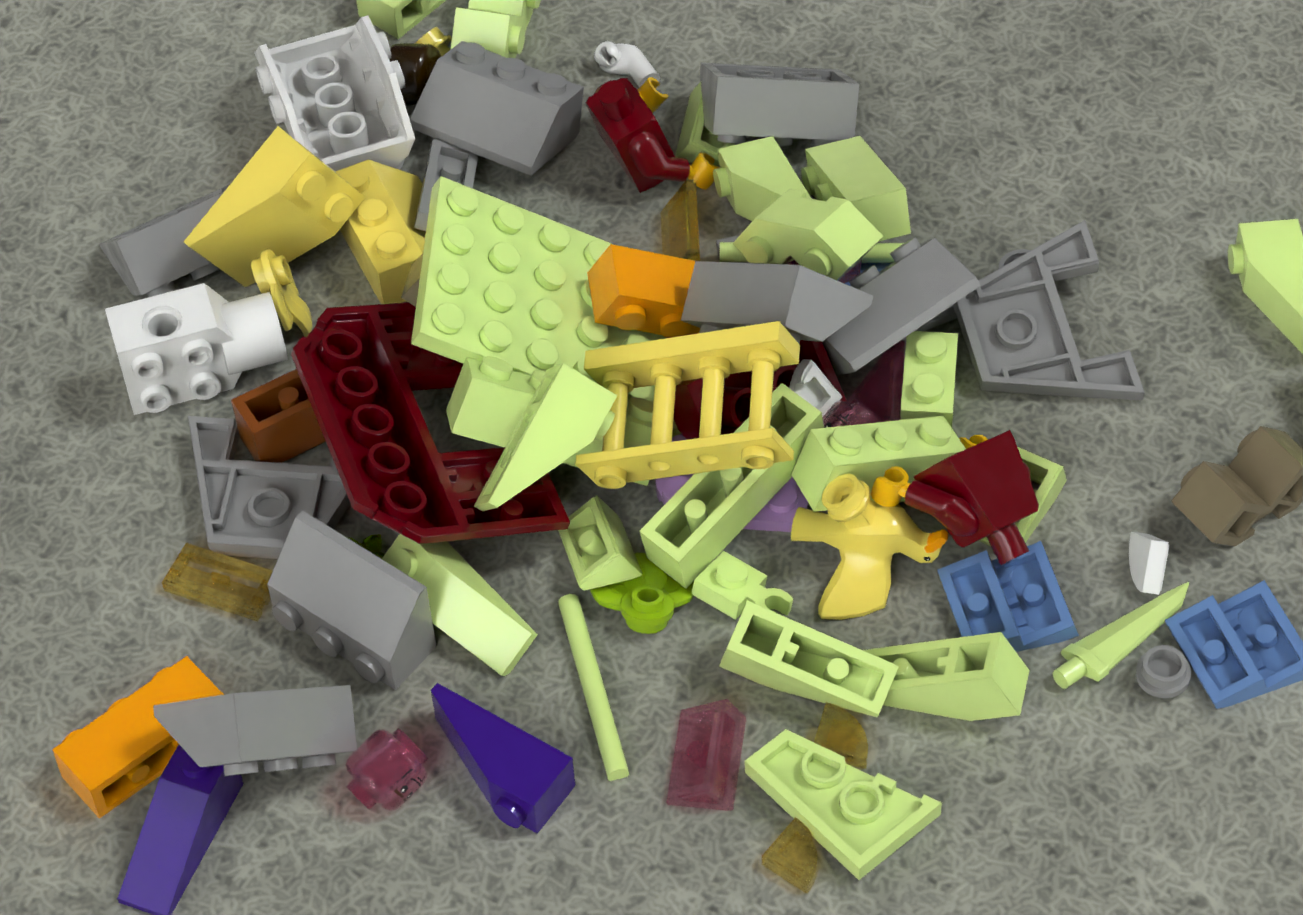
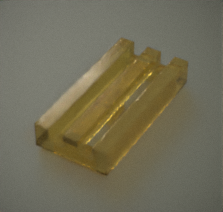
(212, 597)

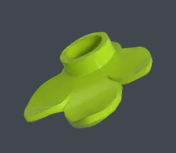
(645, 598)

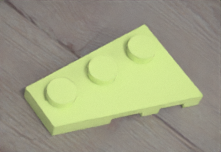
(845, 809)

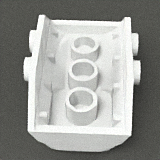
(340, 96)

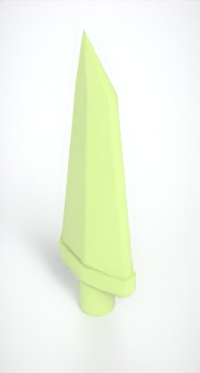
(1111, 644)

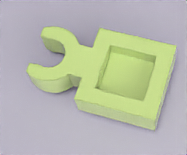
(731, 582)

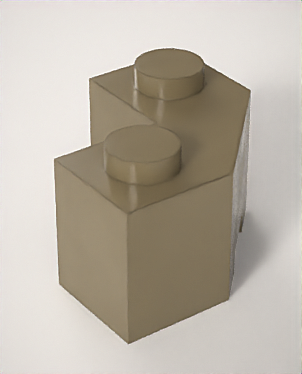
(1257, 482)

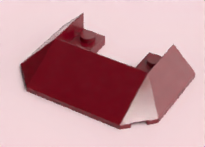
(361, 387)

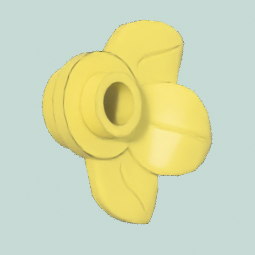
(275, 276)

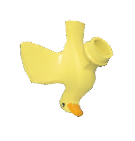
(866, 541)

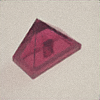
(883, 385)

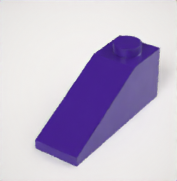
(512, 768)
(177, 832)

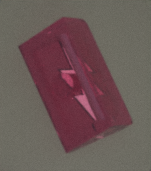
(707, 756)

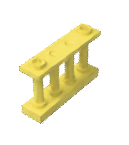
(683, 358)

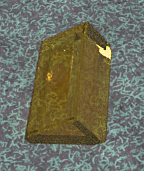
(680, 224)

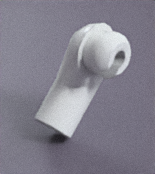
(624, 60)

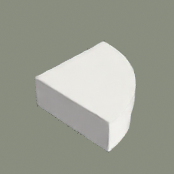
(814, 386)
(1147, 561)

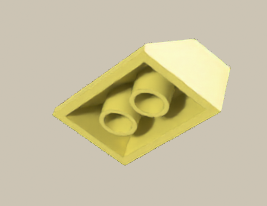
(383, 226)

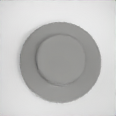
(1163, 672)

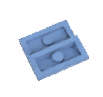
(1009, 598)
(1239, 645)

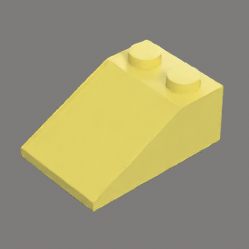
(277, 203)

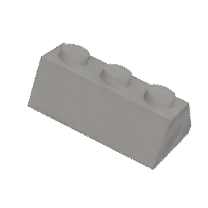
(778, 103)
(498, 108)
(155, 251)
(758, 293)
(905, 297)
(351, 602)
(263, 728)

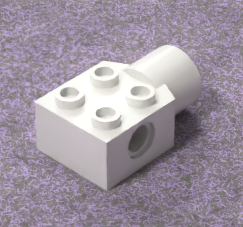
(191, 344)

